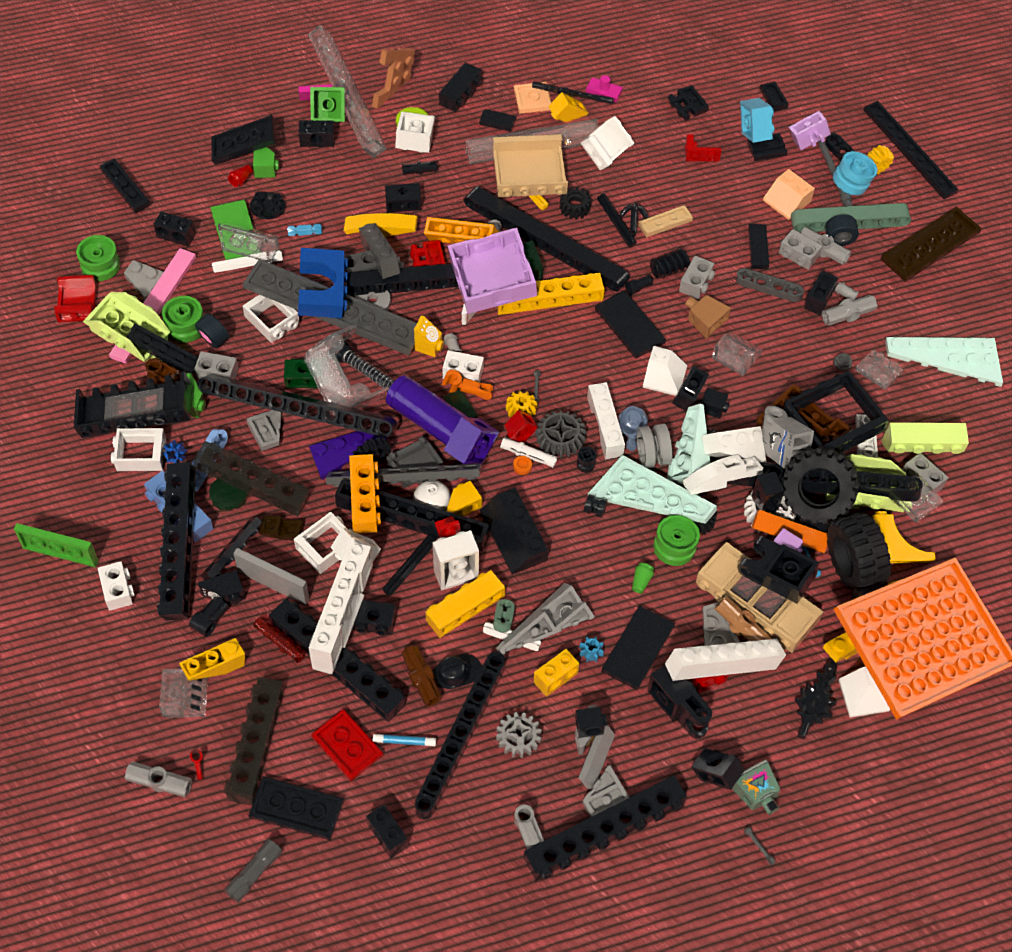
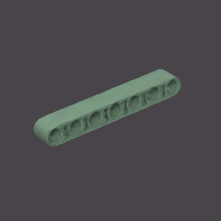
(866, 216)

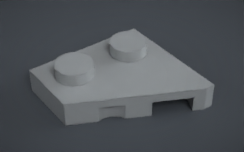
(142, 277)
(605, 793)

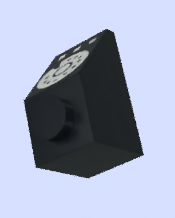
(224, 586)

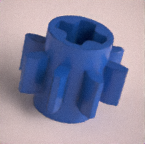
(174, 447)

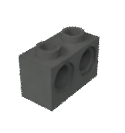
(360, 262)

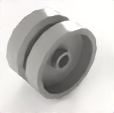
(654, 445)

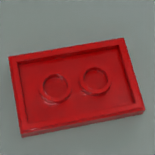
(347, 745)

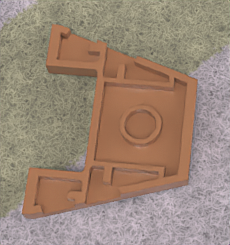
(398, 73)

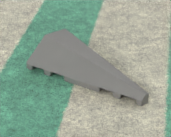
(556, 613)

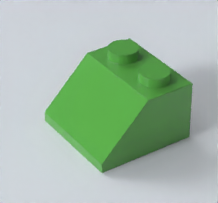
(327, 103)

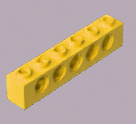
(559, 293)

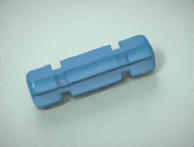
(304, 230)

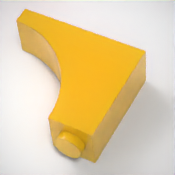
(899, 549)

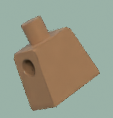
(707, 314)

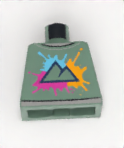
(758, 787)

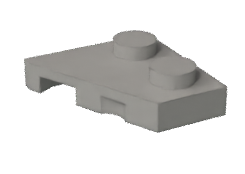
(266, 429)

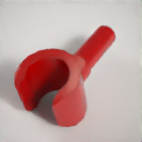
(197, 764)

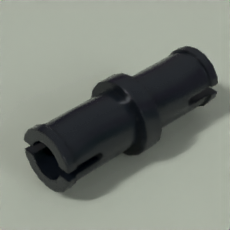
(419, 167)

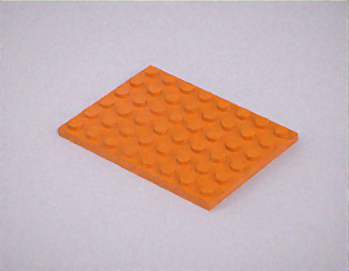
(925, 637)

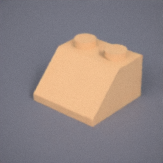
(789, 194)

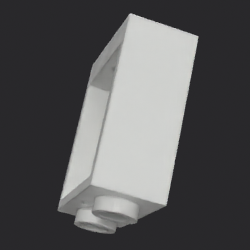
(260, 304)
(139, 435)
(303, 541)

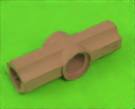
(740, 622)

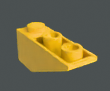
(214, 661)

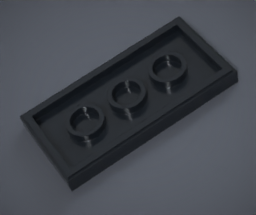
(243, 139)
(630, 324)
(638, 648)
(296, 808)

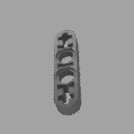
(770, 281)

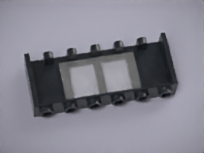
(133, 407)

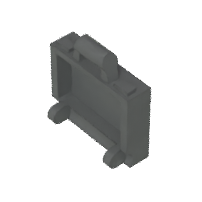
(415, 455)

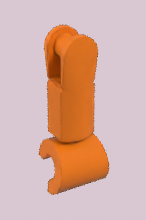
(468, 386)

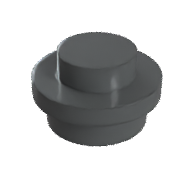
(843, 362)

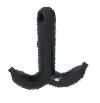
(634, 207)

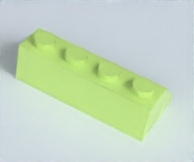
(926, 437)

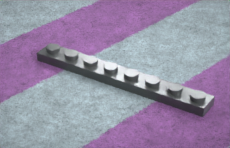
(414, 474)

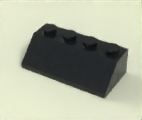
(514, 531)

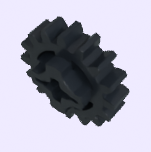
(377, 447)

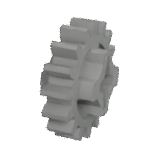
(526, 732)

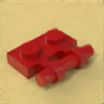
(431, 250)

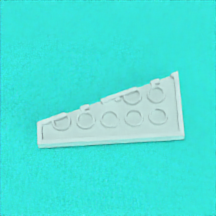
(952, 355)
(643, 489)

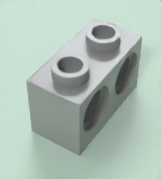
(800, 249)
(697, 277)
(216, 364)
(927, 471)

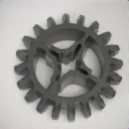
(572, 433)

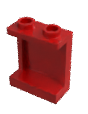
(75, 298)

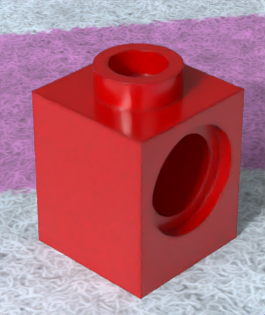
(520, 426)

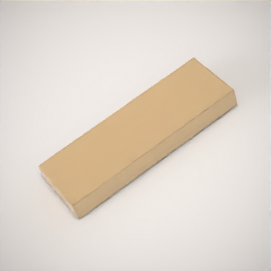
(665, 221)

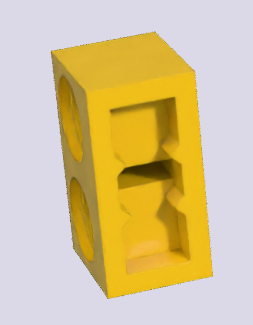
(556, 672)

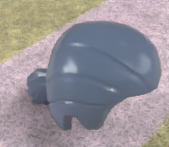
(629, 421)

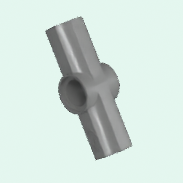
(829, 247)
(849, 310)
(170, 783)

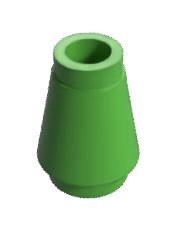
(642, 577)

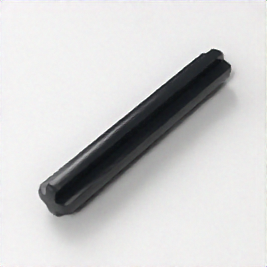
(616, 220)
(409, 565)

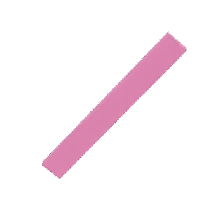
(162, 292)

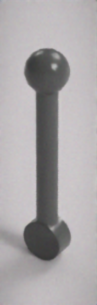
(537, 374)
(748, 831)

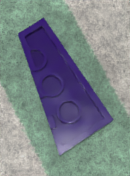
(335, 452)

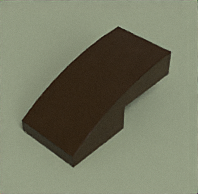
(280, 529)

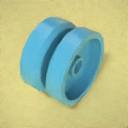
(855, 173)

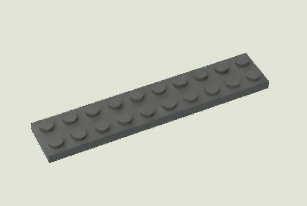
(371, 321)

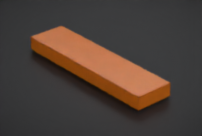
(774, 524)

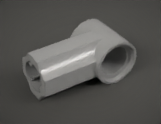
(528, 829)

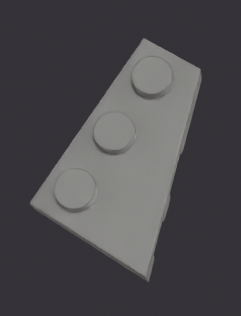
(716, 628)

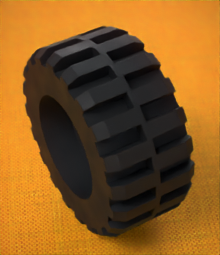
(820, 511)
(858, 551)

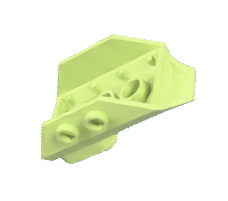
(117, 315)
(873, 465)

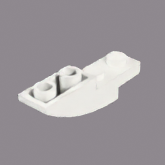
(717, 473)

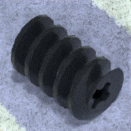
(669, 263)

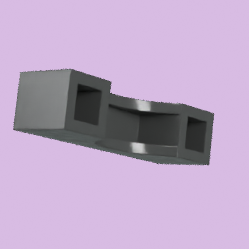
(383, 254)

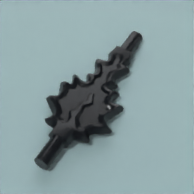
(552, 88)
(816, 701)

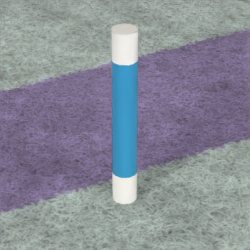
(409, 740)

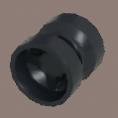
(586, 459)
(595, 506)

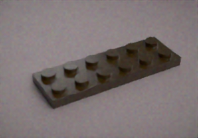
(930, 244)

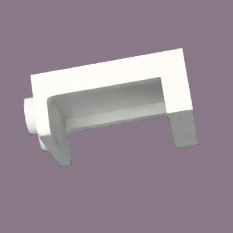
(607, 142)

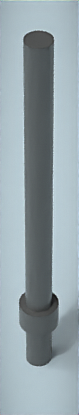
(845, 197)

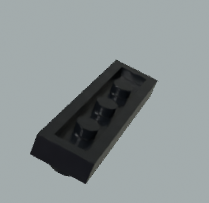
(124, 185)
(162, 349)
(226, 555)

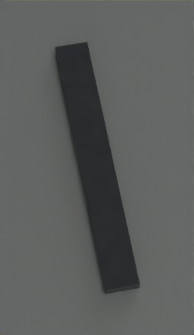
(911, 150)

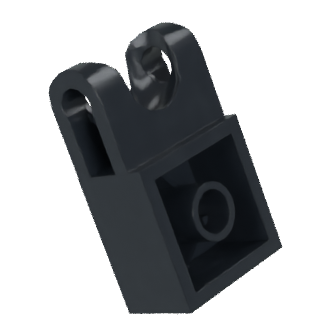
(780, 569)
(680, 701)

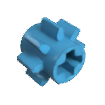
(586, 647)

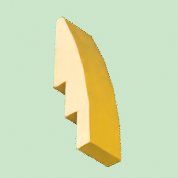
(387, 223)

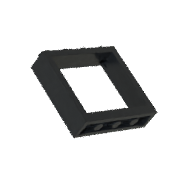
(845, 380)

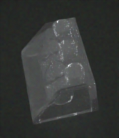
(248, 242)

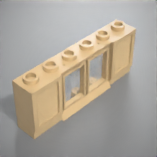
(772, 612)

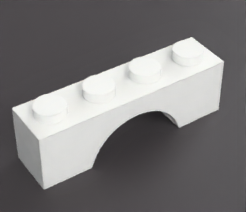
(609, 428)

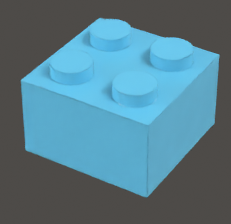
(756, 120)

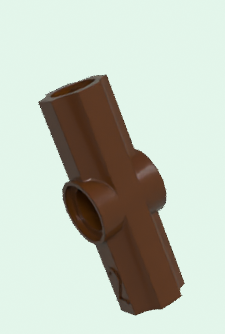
(421, 676)

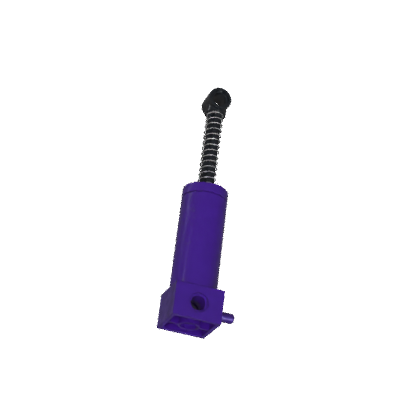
(464, 436)

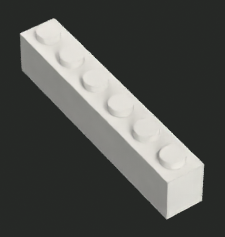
(725, 659)

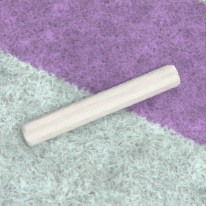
(240, 262)

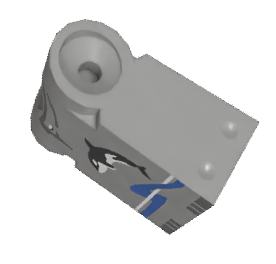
(784, 436)

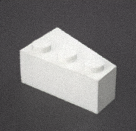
(744, 442)

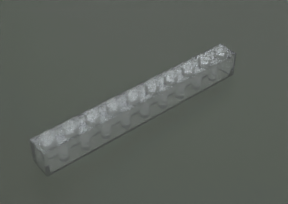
(354, 105)

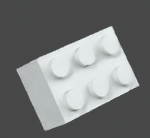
(455, 560)

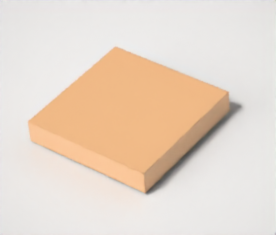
(531, 99)

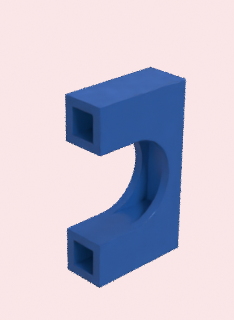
(325, 302)

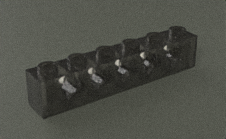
(256, 487)
(246, 791)

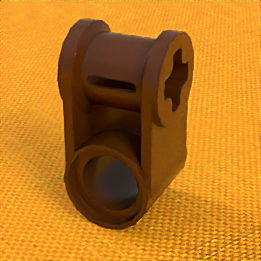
(161, 370)

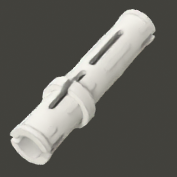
(532, 453)

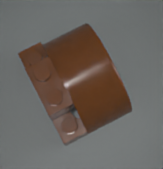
(820, 422)

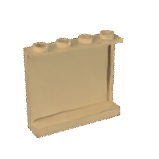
(529, 165)

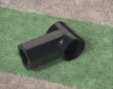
(205, 621)

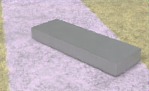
(596, 758)

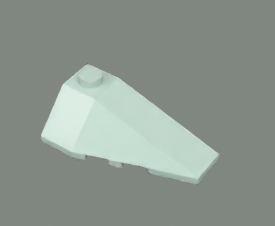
(690, 451)

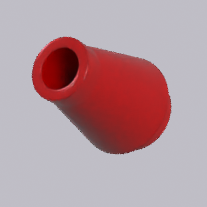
(240, 175)

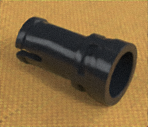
(636, 285)

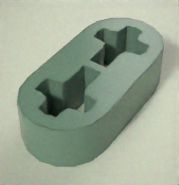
(502, 615)

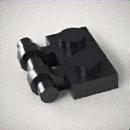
(693, 102)

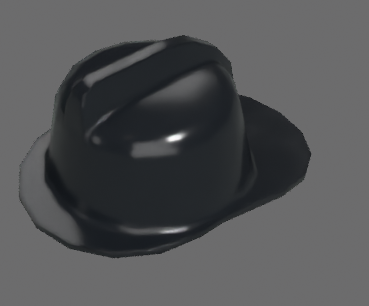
(457, 671)

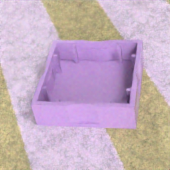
(492, 270)

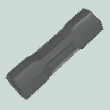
(253, 870)

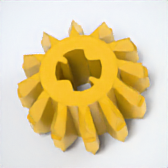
(882, 157)
(521, 402)

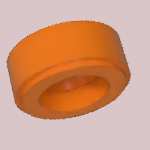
(522, 465)

